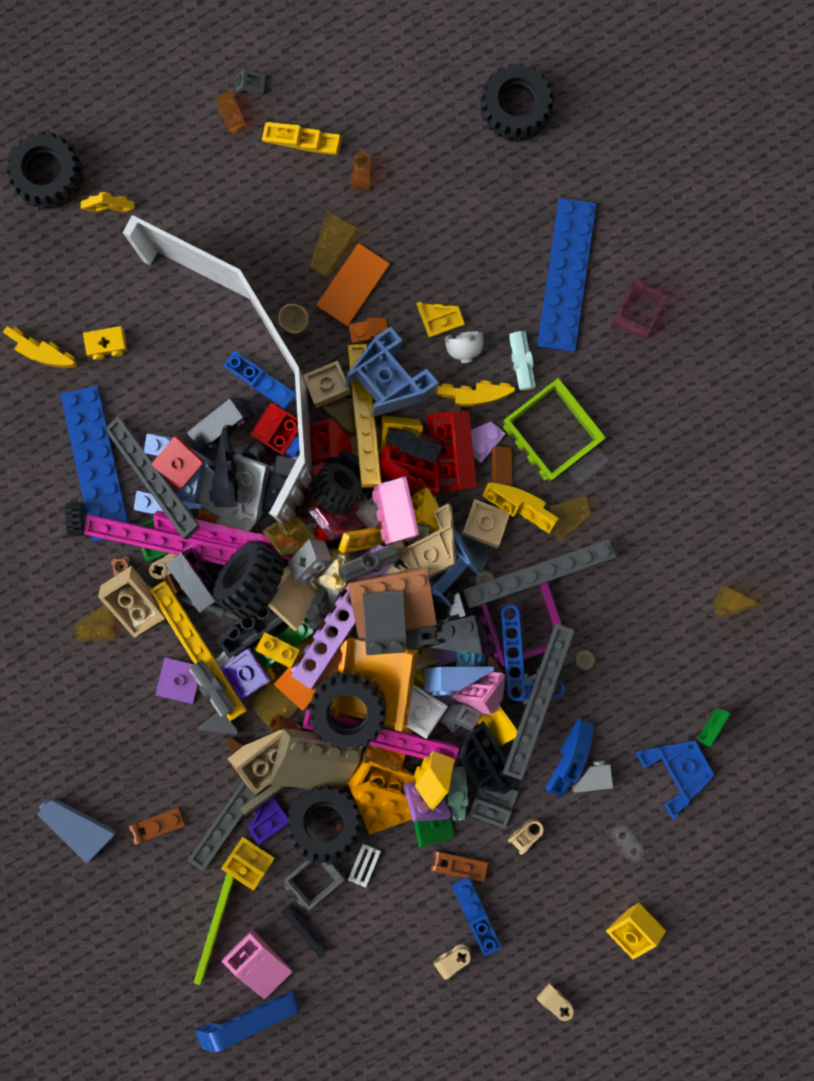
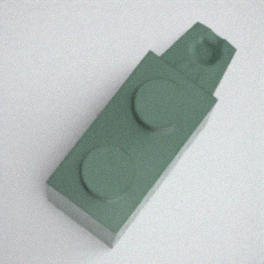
(458, 793)

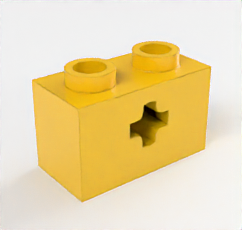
(95, 340)
(278, 650)

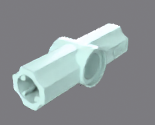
(522, 360)

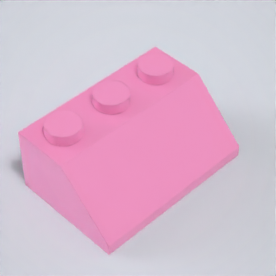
(395, 511)

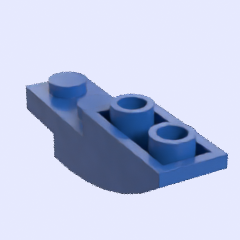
(259, 380)
(574, 758)
(476, 916)

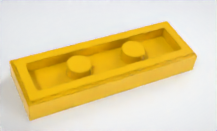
(361, 539)

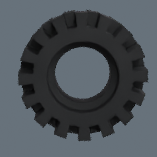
(75, 518)

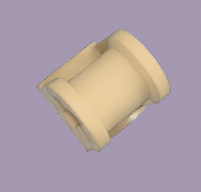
(162, 564)
(525, 836)
(450, 963)
(553, 1001)

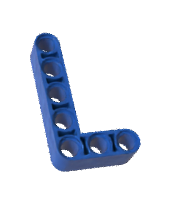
(518, 661)
(219, 1037)

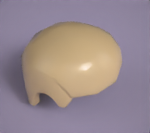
(289, 314)

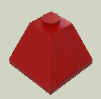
(327, 440)

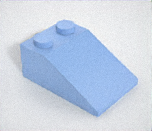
(447, 679)

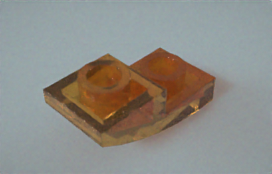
(230, 112)

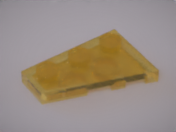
(332, 242)

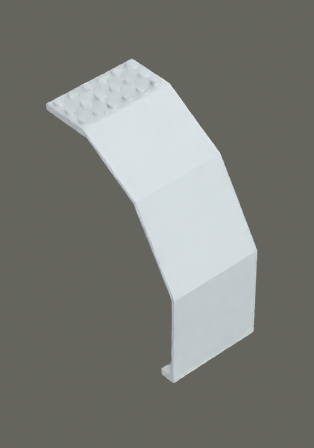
(148, 241)

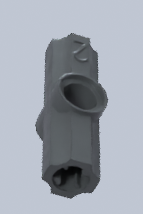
(357, 567)
(212, 688)

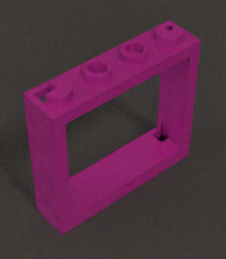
(493, 638)

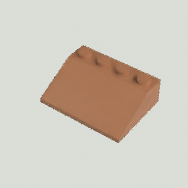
(416, 593)

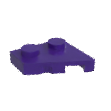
(268, 821)

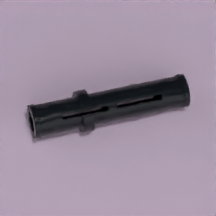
(304, 930)

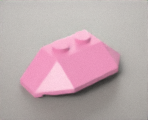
(483, 694)

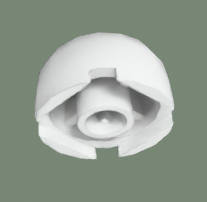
(465, 345)

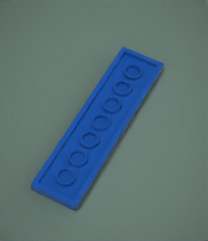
(566, 275)
(93, 454)

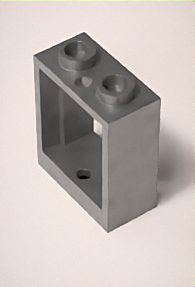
(302, 899)

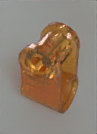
(361, 174)

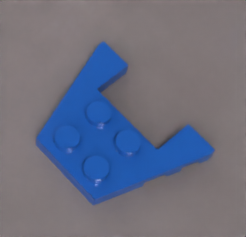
(686, 768)

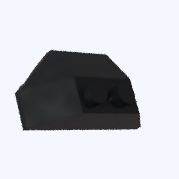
(485, 761)

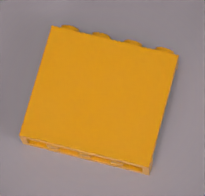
(392, 673)

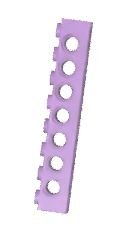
(299, 670)

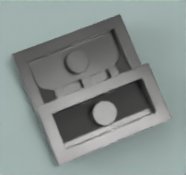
(493, 806)

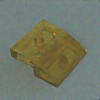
(288, 537)
(272, 702)

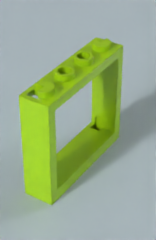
(578, 412)

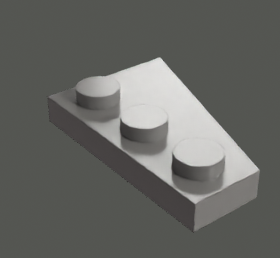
(252, 484)

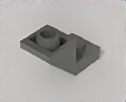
(460, 715)

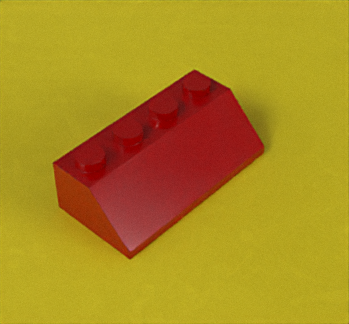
(456, 454)

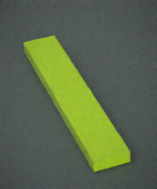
(213, 932)

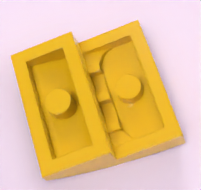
(247, 863)

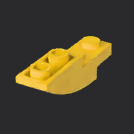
(45, 353)
(484, 393)
(518, 501)

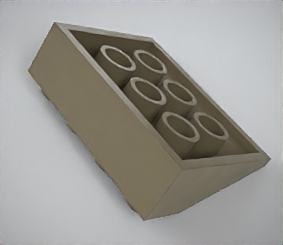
(309, 762)

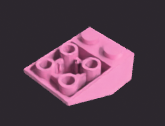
(257, 965)

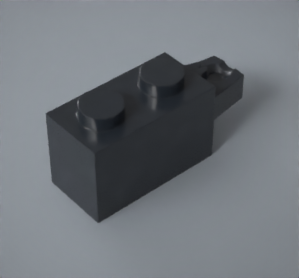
(415, 443)

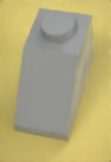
(594, 778)

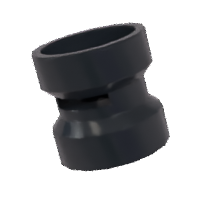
(256, 451)

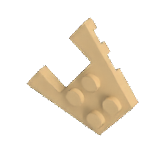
(435, 550)

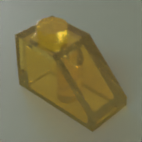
(731, 602)

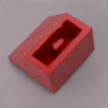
(276, 429)

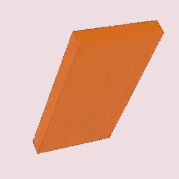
(353, 285)
(298, 692)

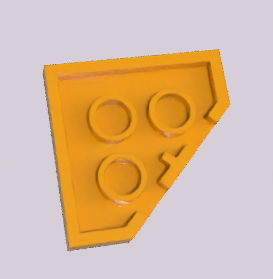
(381, 806)

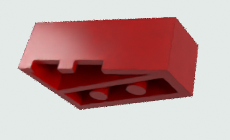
(419, 472)

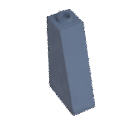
(76, 829)

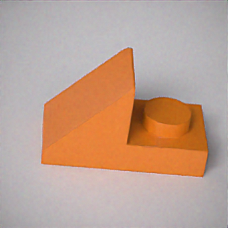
(367, 330)

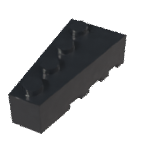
(248, 630)

